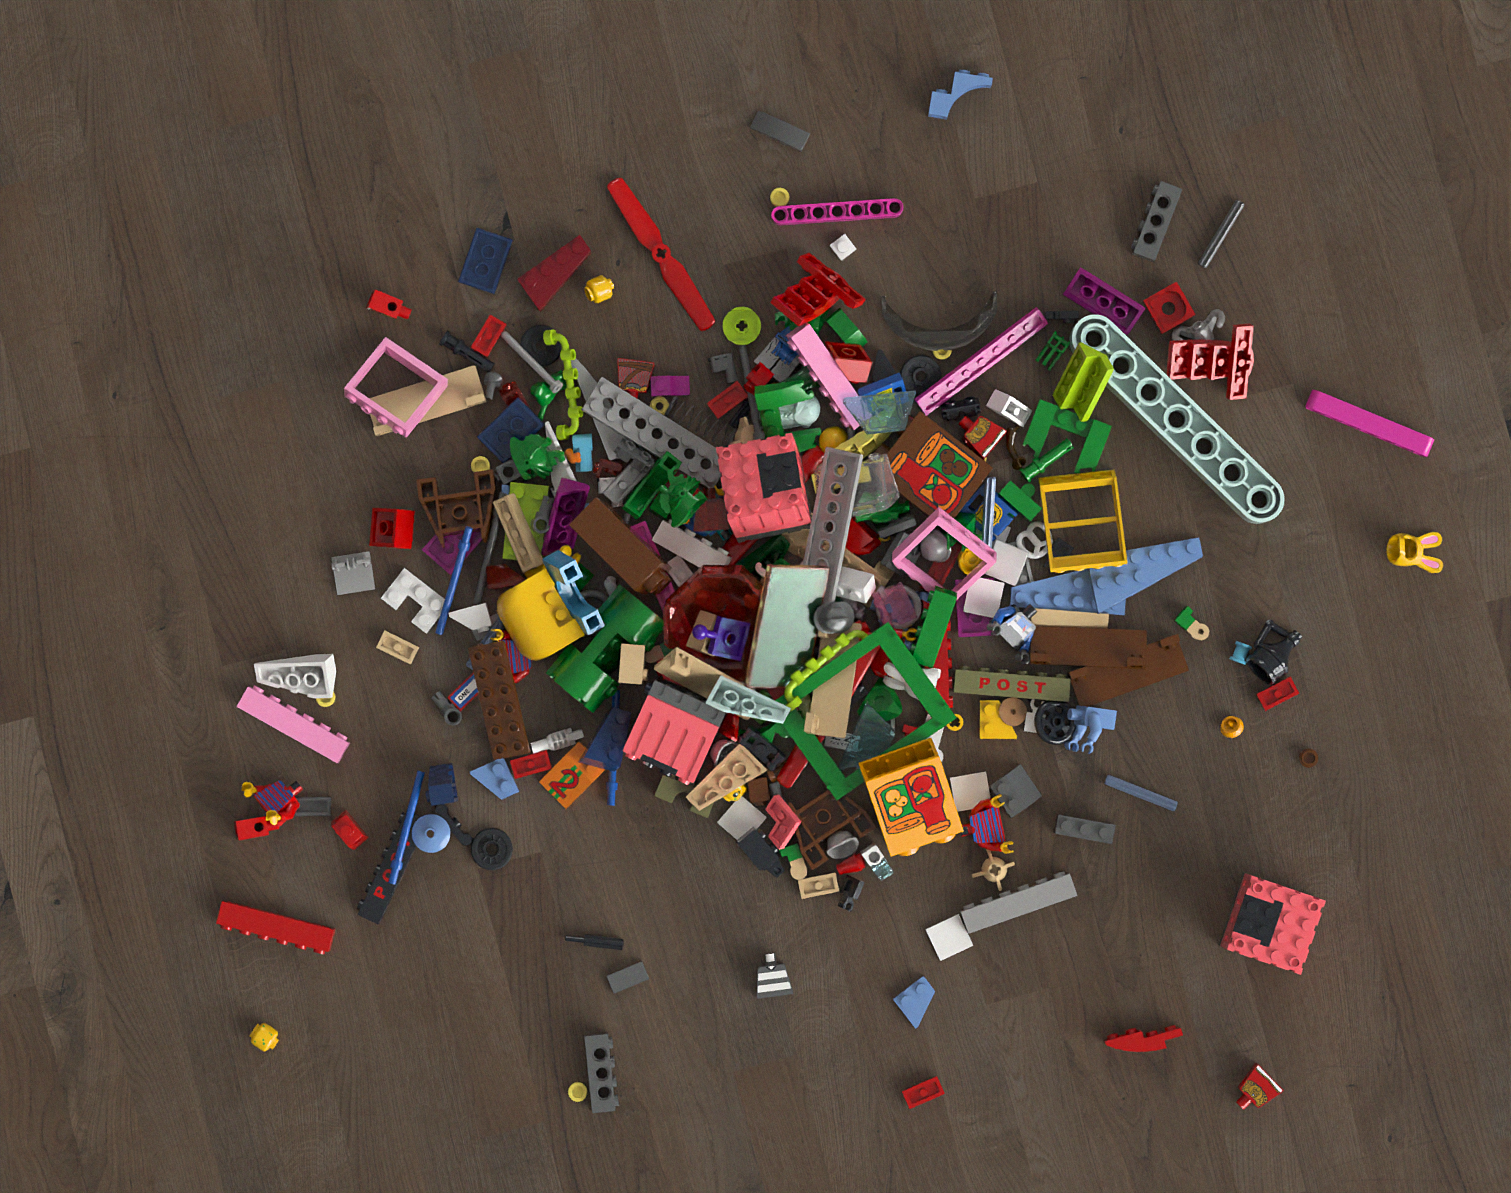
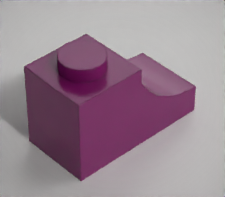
(670, 386)

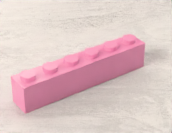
(823, 370)
(293, 724)

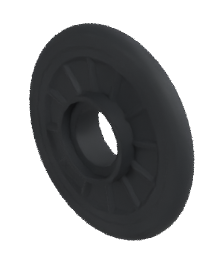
(529, 342)
(916, 364)
(496, 837)

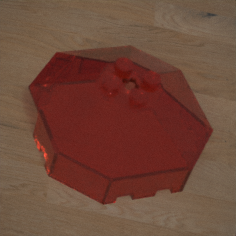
(710, 591)

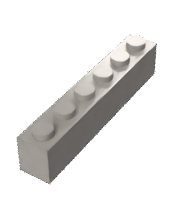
(1018, 903)

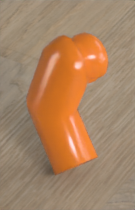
(571, 456)

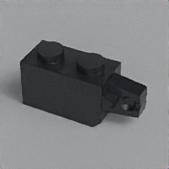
(759, 852)

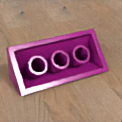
(1103, 300)
(568, 504)

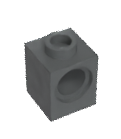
(500, 475)

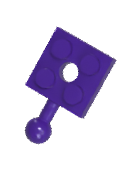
(722, 628)

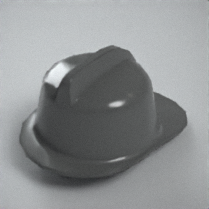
(834, 617)

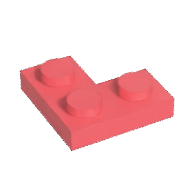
(785, 820)

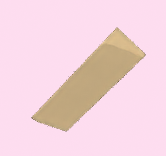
(518, 532)
(1063, 618)

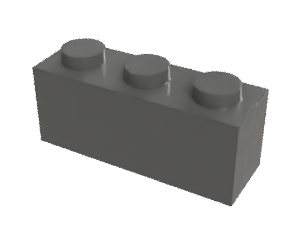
(1084, 829)

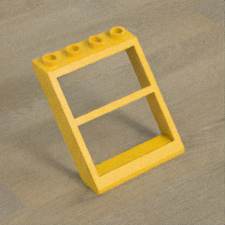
(1083, 561)

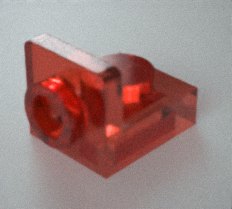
(510, 392)
(611, 467)

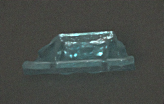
(881, 411)
(868, 739)

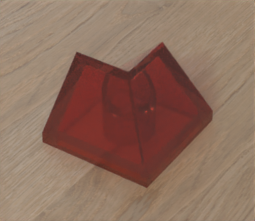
(502, 576)

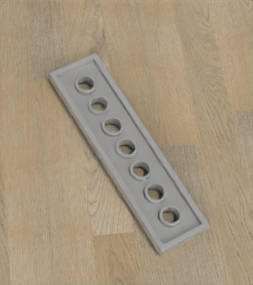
(653, 420)
(840, 519)

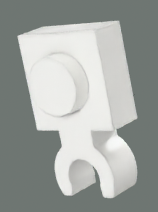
(1029, 722)

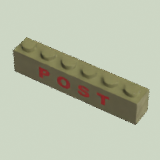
(1011, 685)

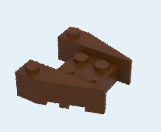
(453, 512)
(823, 818)

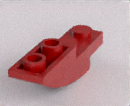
(1135, 1042)

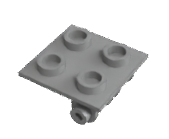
(353, 573)

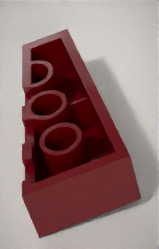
(552, 273)

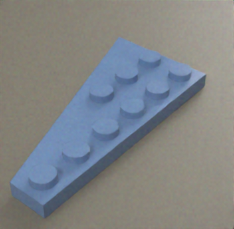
(1143, 569)
(1062, 592)

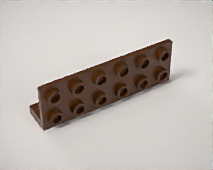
(1089, 647)
(1103, 683)
(499, 700)

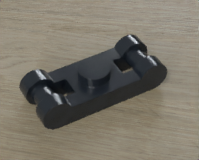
(761, 747)
(454, 825)

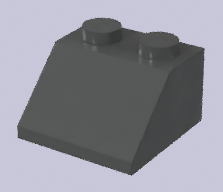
(1016, 791)

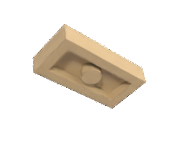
(397, 647)
(818, 885)

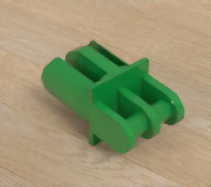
(1060, 340)

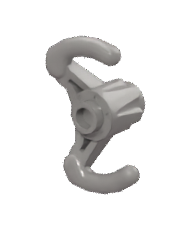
(1200, 329)

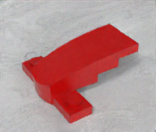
(815, 293)
(1215, 360)

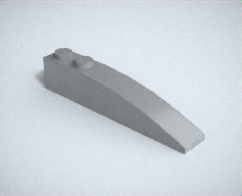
(608, 436)

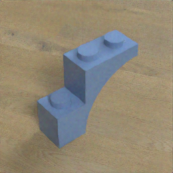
(962, 83)

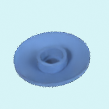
(438, 826)

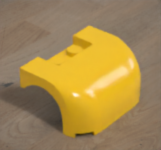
(537, 617)

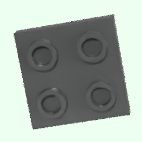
(911, 556)

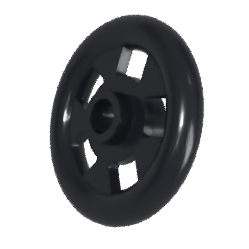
(1040, 722)

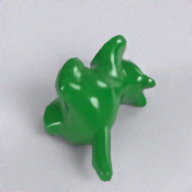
(543, 394)

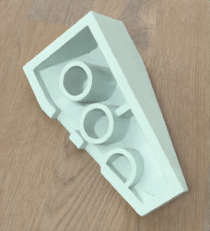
(740, 700)

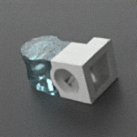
(877, 861)

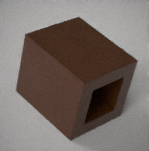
(758, 791)

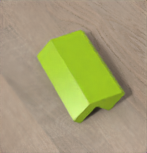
(1083, 381)

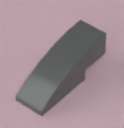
(780, 131)

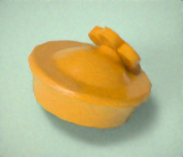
(1231, 726)

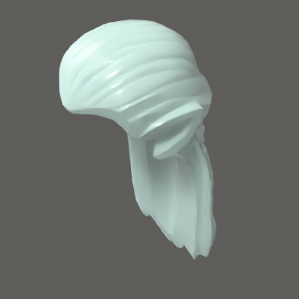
(799, 414)

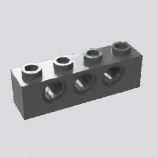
(1171, 195)
(600, 1103)

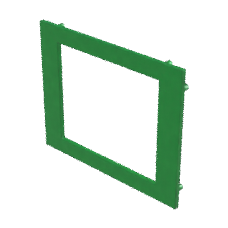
(912, 674)

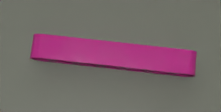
(829, 217)
(1369, 423)

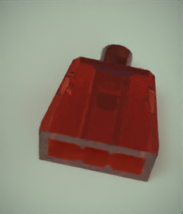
(711, 514)

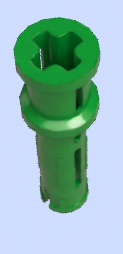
(1039, 465)

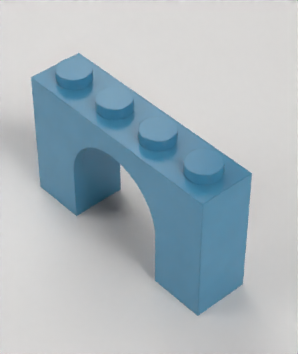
(564, 572)

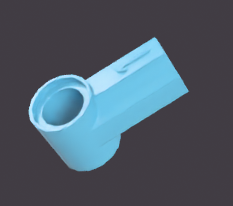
(583, 444)

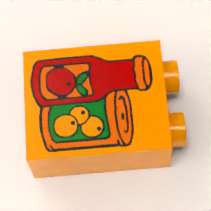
(911, 797)

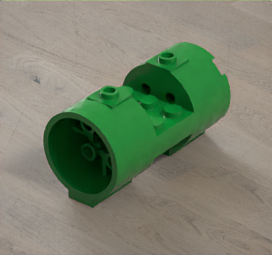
(586, 672)

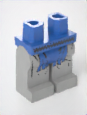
(777, 350)

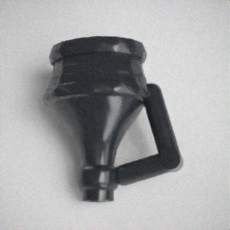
(1271, 659)

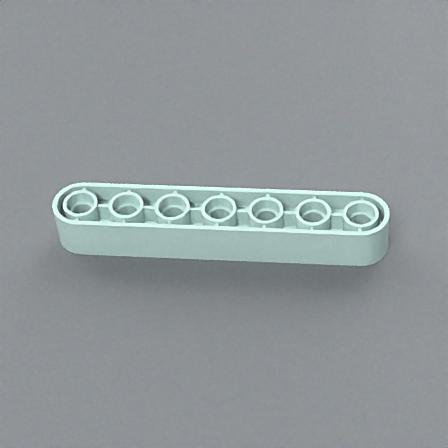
(1196, 424)

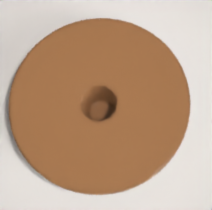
(1012, 711)

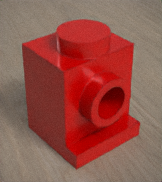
(758, 376)

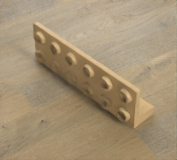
(462, 392)
(881, 573)
(691, 673)
(833, 698)

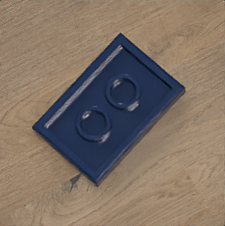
(485, 261)
(515, 422)

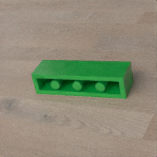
(934, 626)

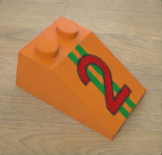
(569, 777)

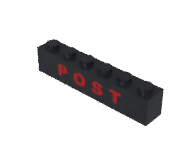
(380, 891)

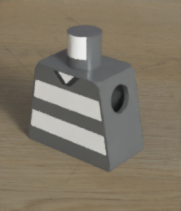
(772, 978)

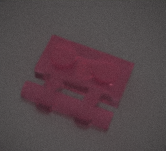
(899, 602)

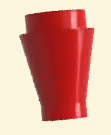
(852, 864)

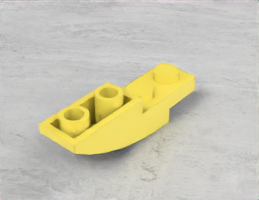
(864, 443)

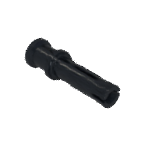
(459, 347)

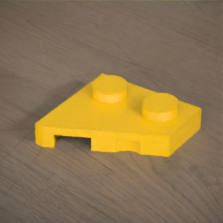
(991, 724)

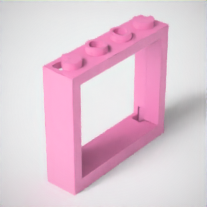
(415, 365)
(959, 532)

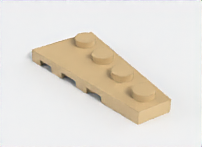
(727, 776)

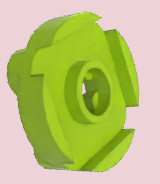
(750, 319)

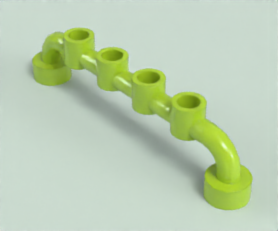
(569, 374)
(813, 665)

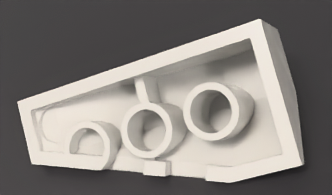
(562, 469)
(304, 674)

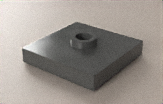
(888, 528)

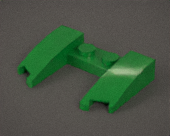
(776, 395)
(1050, 414)

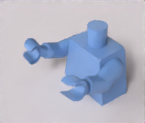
(1092, 717)

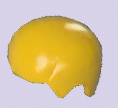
(832, 437)
(968, 561)

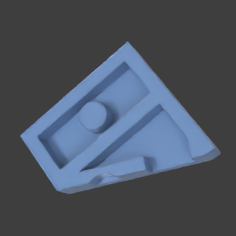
(496, 778)
(915, 1000)

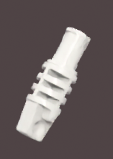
(557, 740)

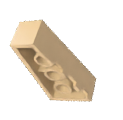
(632, 664)

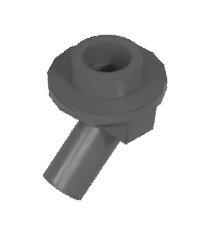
(492, 380)

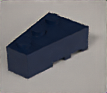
(608, 743)
(441, 785)

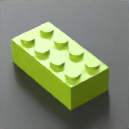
(530, 500)

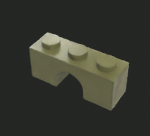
(670, 787)

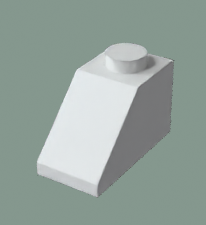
(1009, 408)
(473, 617)

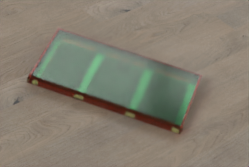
(785, 623)

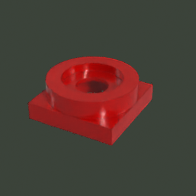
(1172, 294)

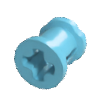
(1240, 652)

